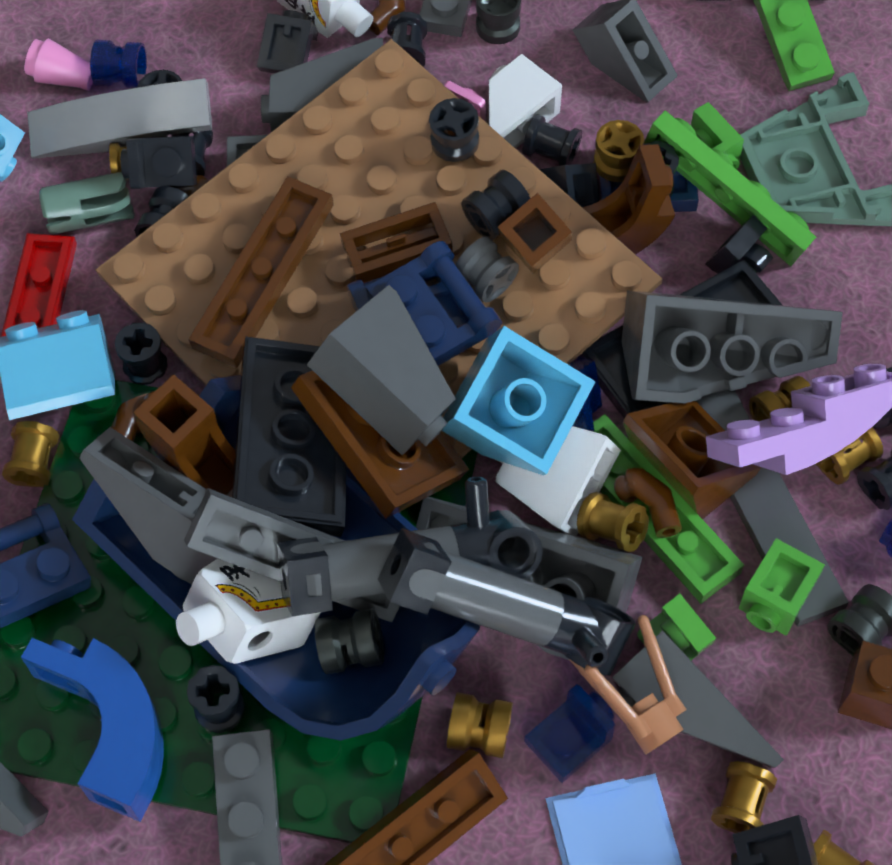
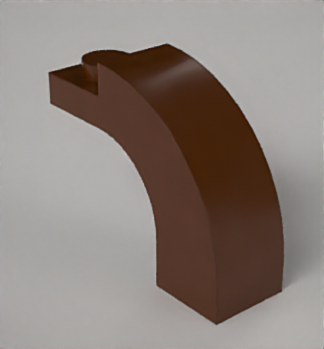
(641, 204)
(187, 435)

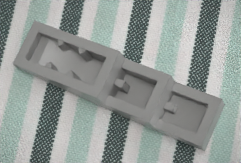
(116, 116)

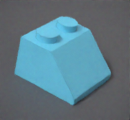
(55, 364)
(517, 403)

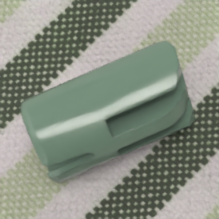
(86, 203)

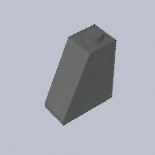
(301, 84)
(386, 372)

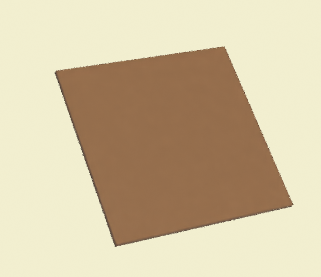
(375, 156)

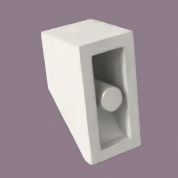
(519, 94)

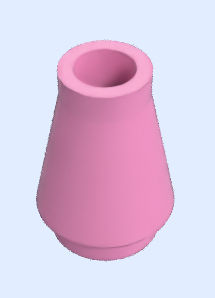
(57, 65)

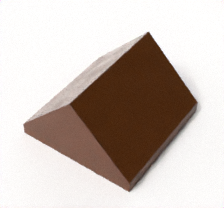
(676, 446)

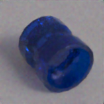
(115, 63)

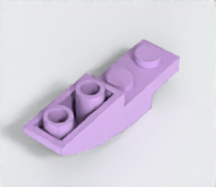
(816, 427)

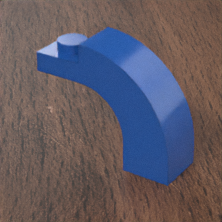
(131, 741)

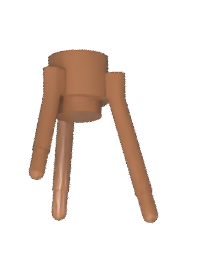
(648, 719)

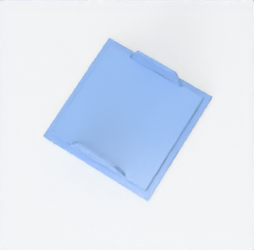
(614, 824)

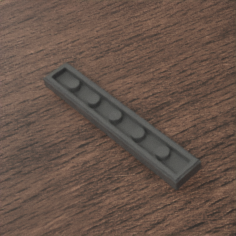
(772, 514)

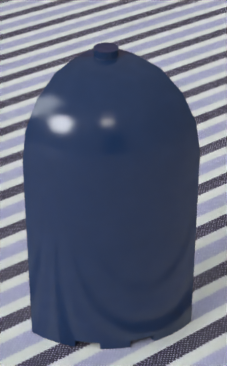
(292, 682)

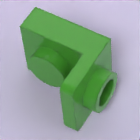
(717, 132)
(780, 588)
(682, 627)

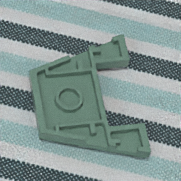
(804, 165)

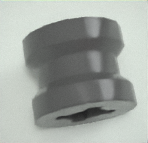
(487, 269)

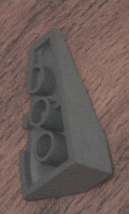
(567, 562)

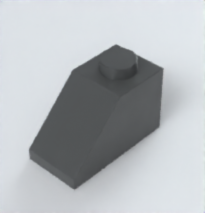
(626, 48)

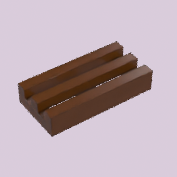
(397, 250)

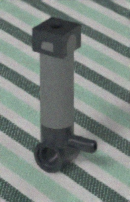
(348, 569)
(427, 577)

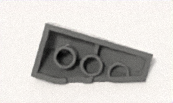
(702, 346)

